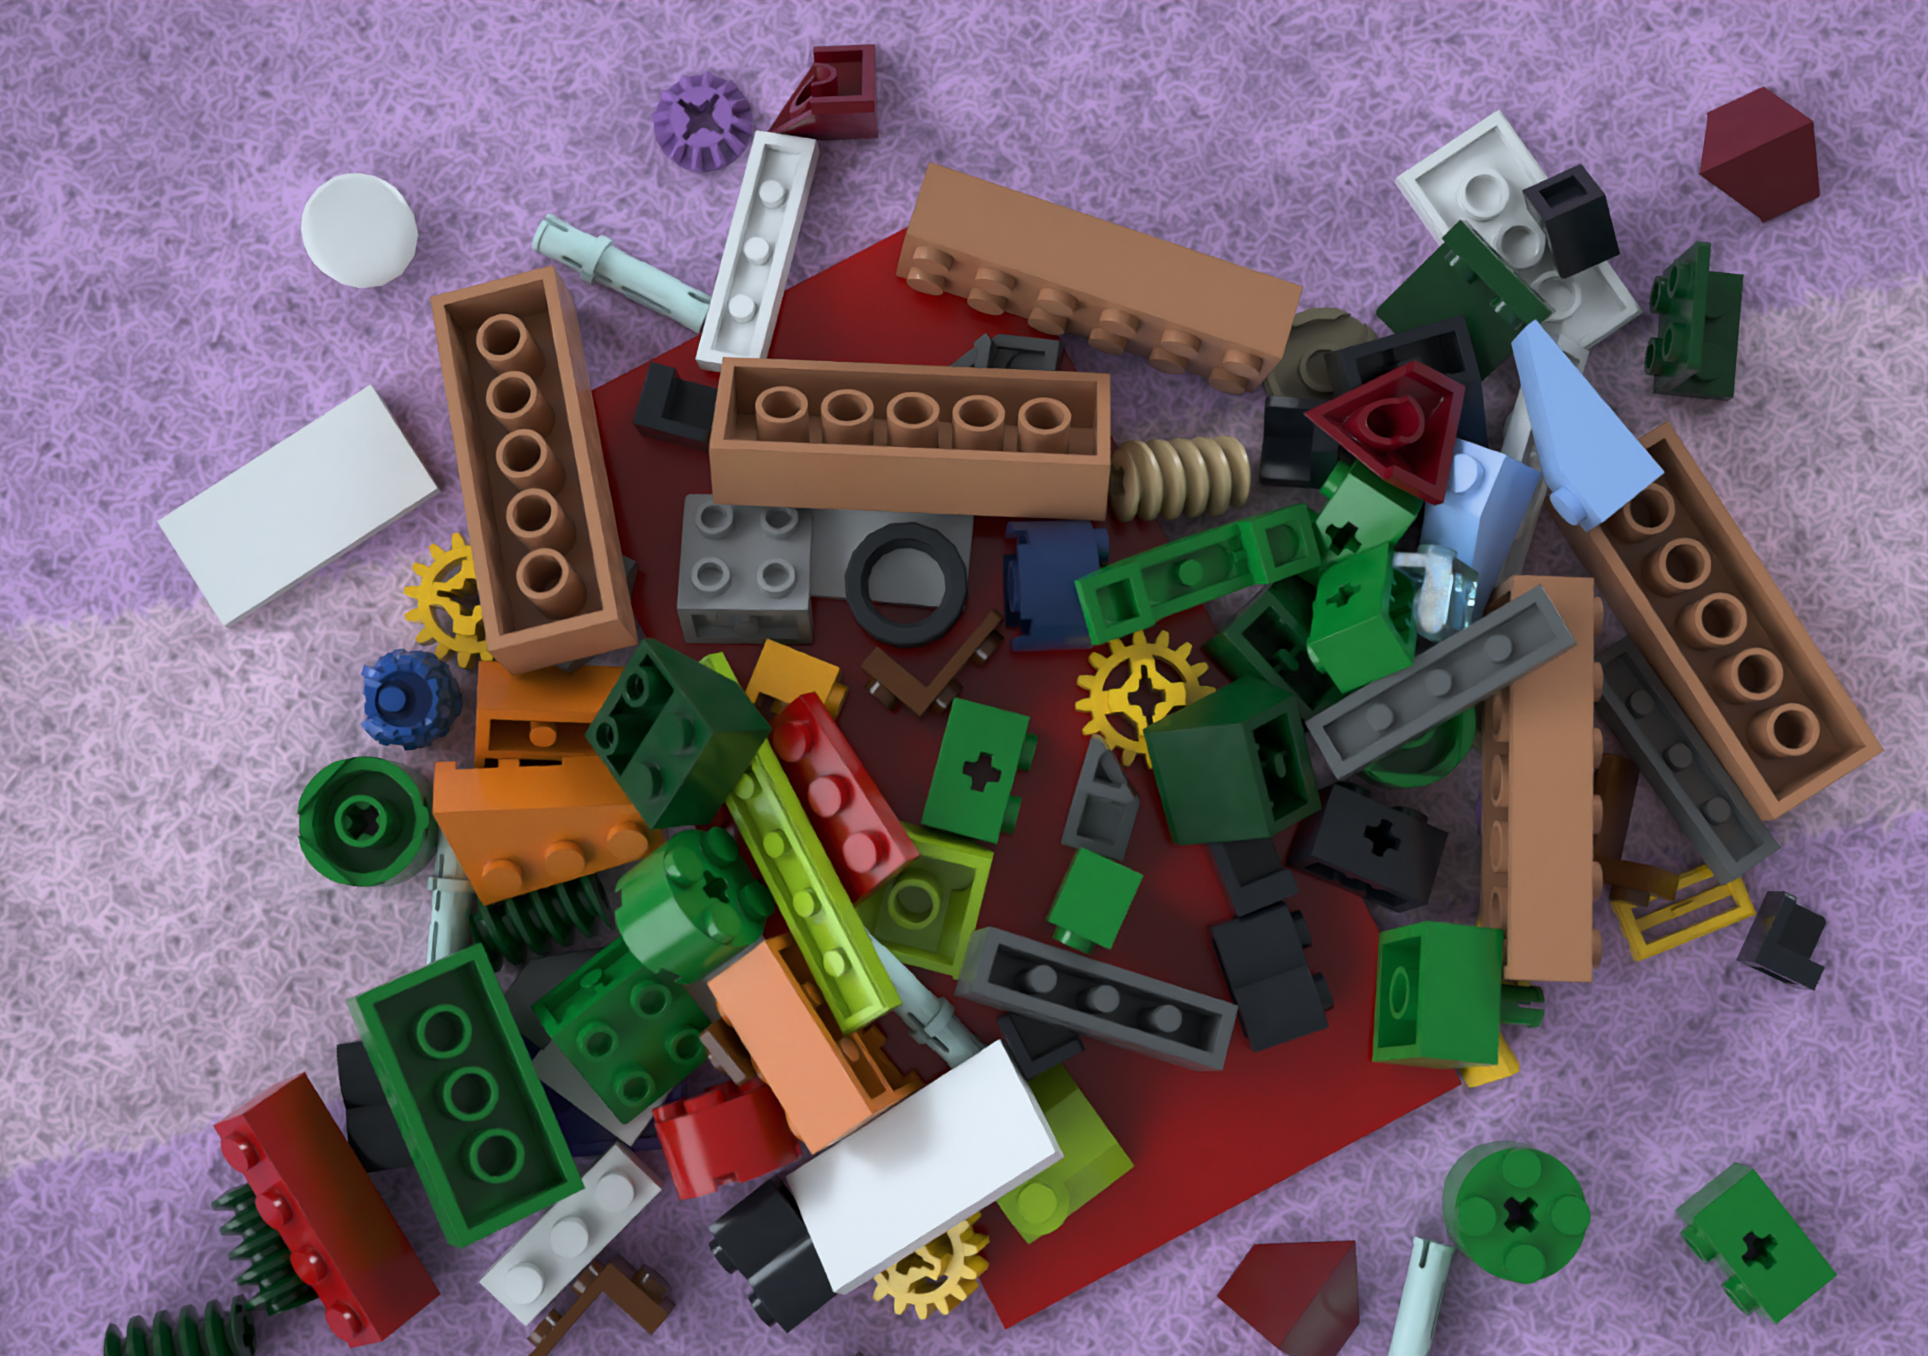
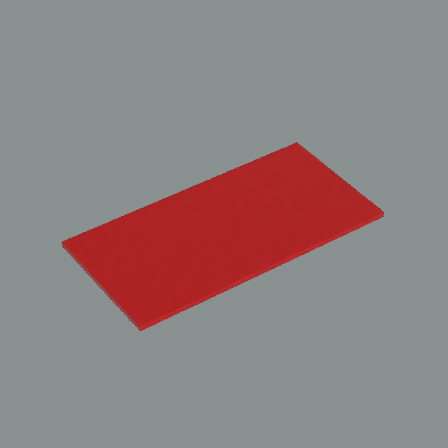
(1192, 1135)

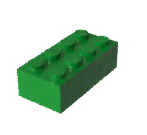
(465, 1095)

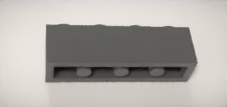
(1096, 1000)

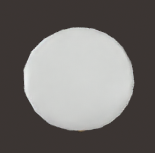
(359, 230)

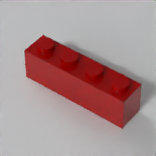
(326, 1211)

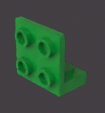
(625, 1029)

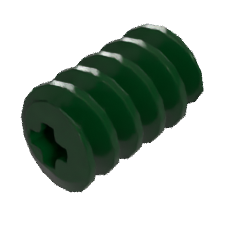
(538, 916)
(268, 1253)
(212, 1337)

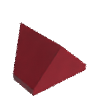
(834, 97)
(1761, 154)
(1399, 427)
(1298, 1295)

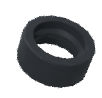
(902, 536)

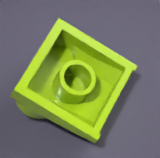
(932, 903)
(1089, 1161)

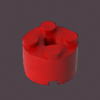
(724, 1136)

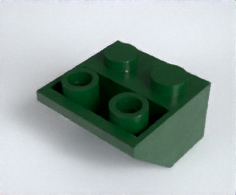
(1271, 643)
(676, 736)
(1233, 765)

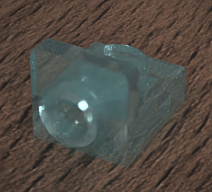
(1447, 593)

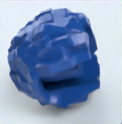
(410, 699)

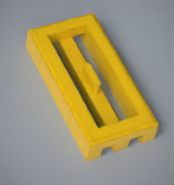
(1632, 927)

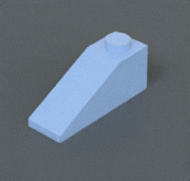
(1579, 440)
(1480, 512)

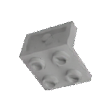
(745, 573)

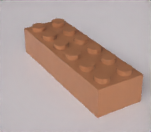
(1096, 281)
(911, 438)
(532, 472)
(1722, 635)
(1542, 800)

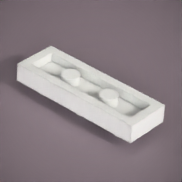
(572, 1233)

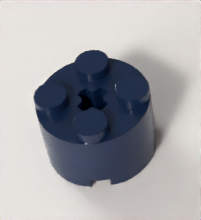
(1041, 584)

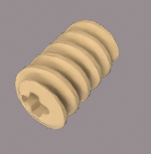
(1178, 477)

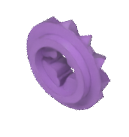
(705, 149)

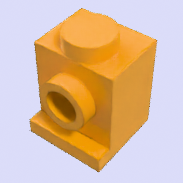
(787, 673)

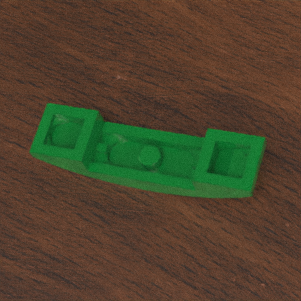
(1196, 570)

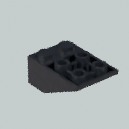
(1438, 345)

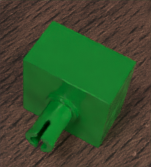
(1445, 996)

